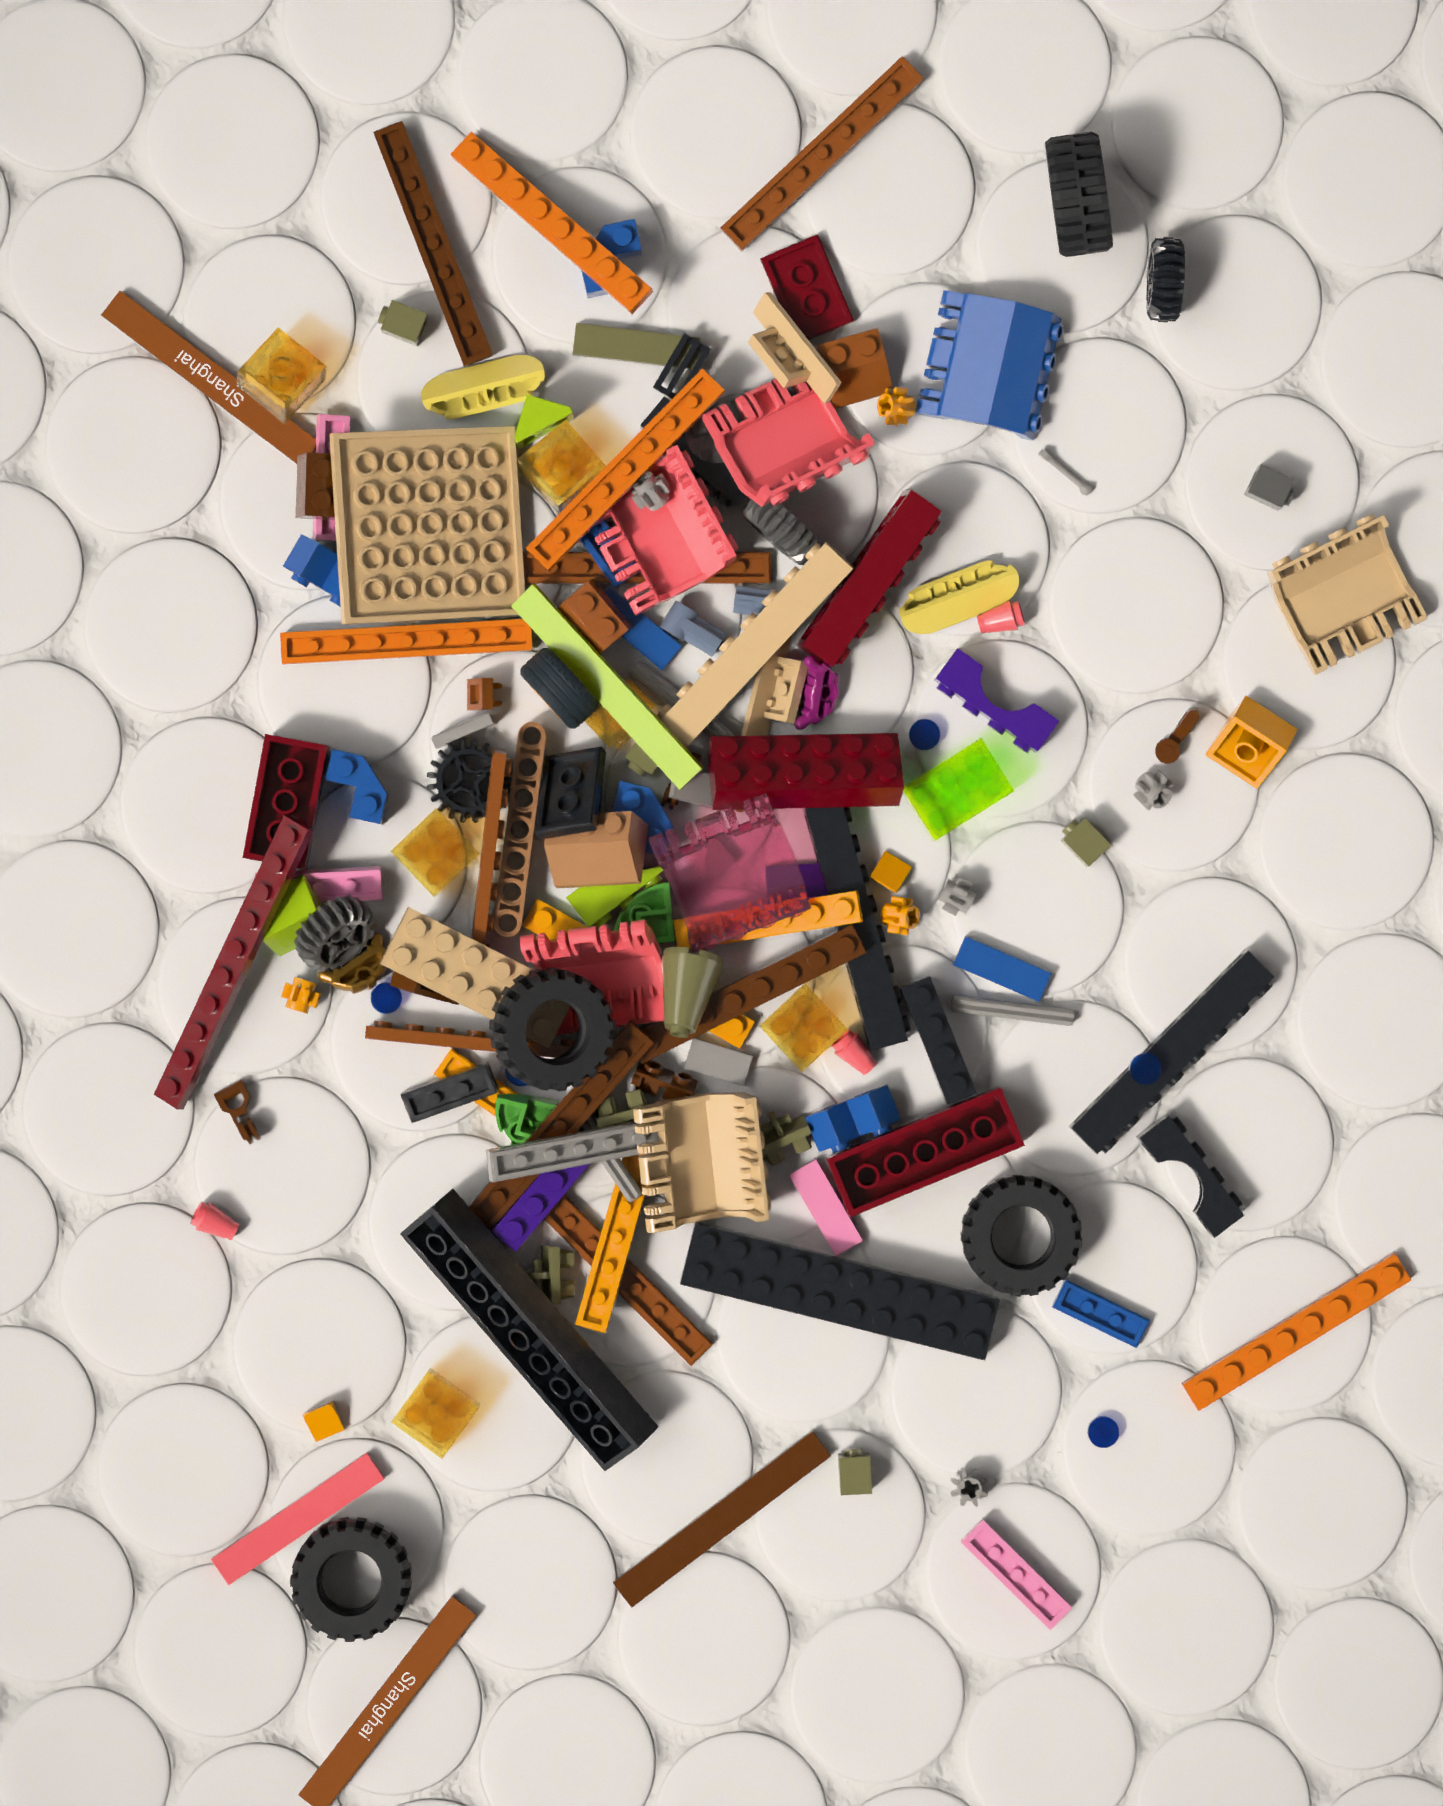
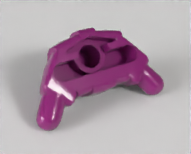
(819, 693)

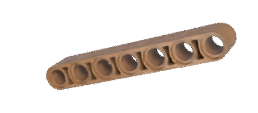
(517, 813)

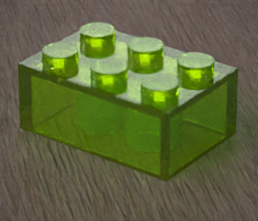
(957, 789)

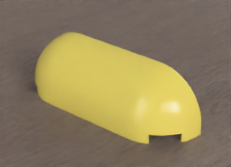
(483, 386)
(958, 597)

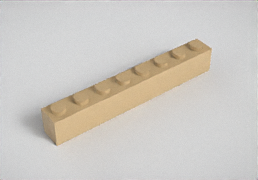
(756, 644)

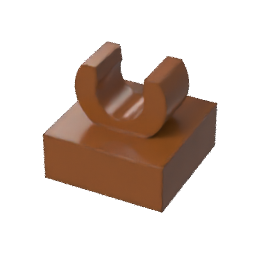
(481, 694)

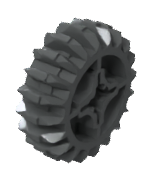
(781, 530)
(335, 933)

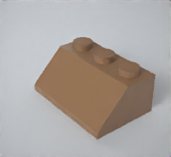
(602, 856)

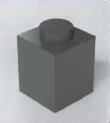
(1270, 487)

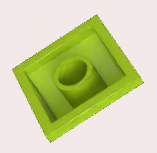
(539, 419)
(294, 908)

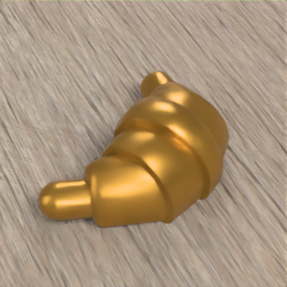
(359, 972)

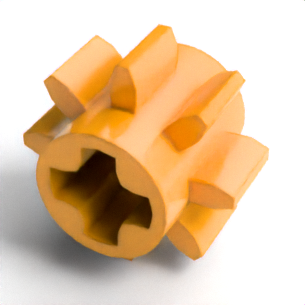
(896, 406)
(900, 915)
(301, 995)

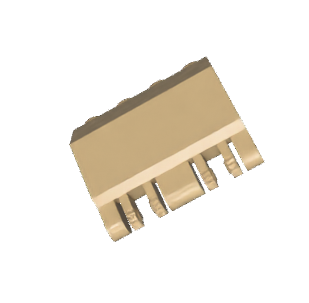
(1342, 590)
(704, 1159)

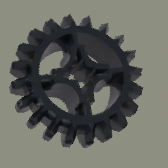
(1165, 279)
(444, 793)

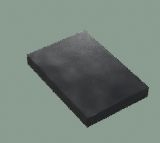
(570, 793)

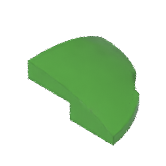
(653, 906)
(521, 1114)

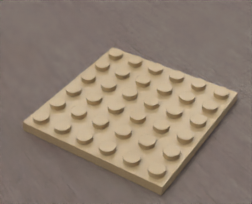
(427, 524)

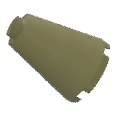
(687, 987)

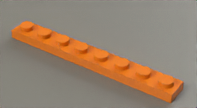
(552, 223)
(625, 470)
(405, 641)
(1296, 1331)

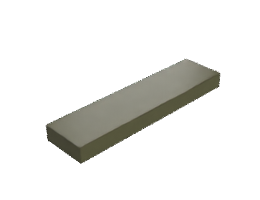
(629, 345)

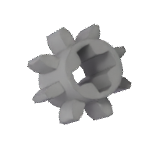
(651, 491)
(1153, 790)
(957, 896)
(961, 1485)

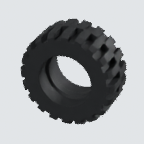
(1079, 194)
(592, 1037)
(1063, 1244)
(340, 1620)

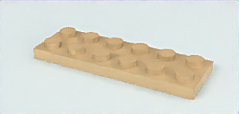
(464, 971)

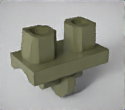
(608, 1112)
(782, 1132)
(547, 1273)

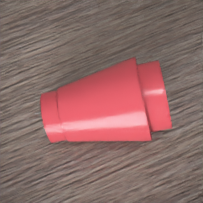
(1002, 618)
(854, 1052)
(214, 1221)

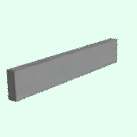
(565, 1151)

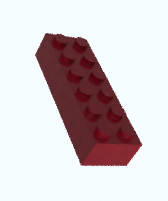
(874, 572)
(806, 770)
(924, 1151)

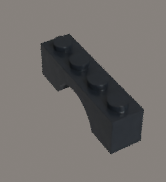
(712, 474)
(938, 1040)
(1215, 1207)

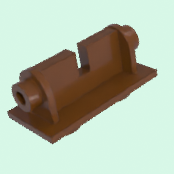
(653, 1075)

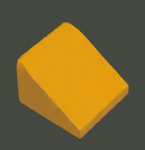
(890, 872)
(323, 1421)

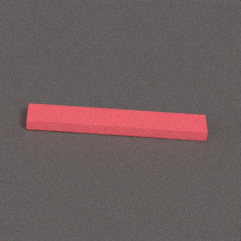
(297, 1518)

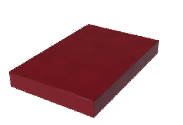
(807, 287)

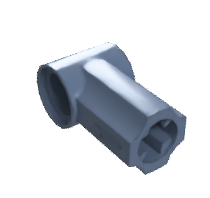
(749, 600)
(686, 625)

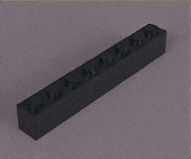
(870, 972)
(1175, 1047)

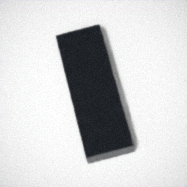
(449, 1092)

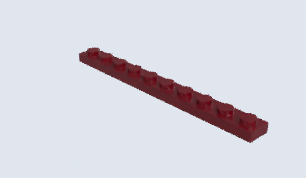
(233, 962)

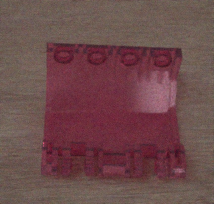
(732, 875)

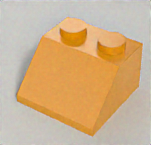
(1251, 742)

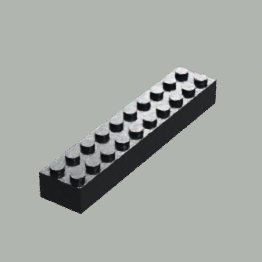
(840, 1290)
(529, 1330)

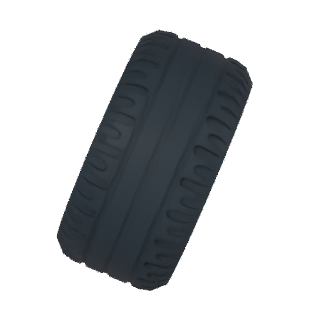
(559, 688)

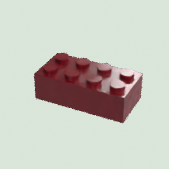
(286, 785)

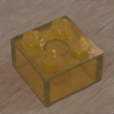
(281, 375)
(560, 466)
(435, 852)
(803, 1027)
(436, 1413)

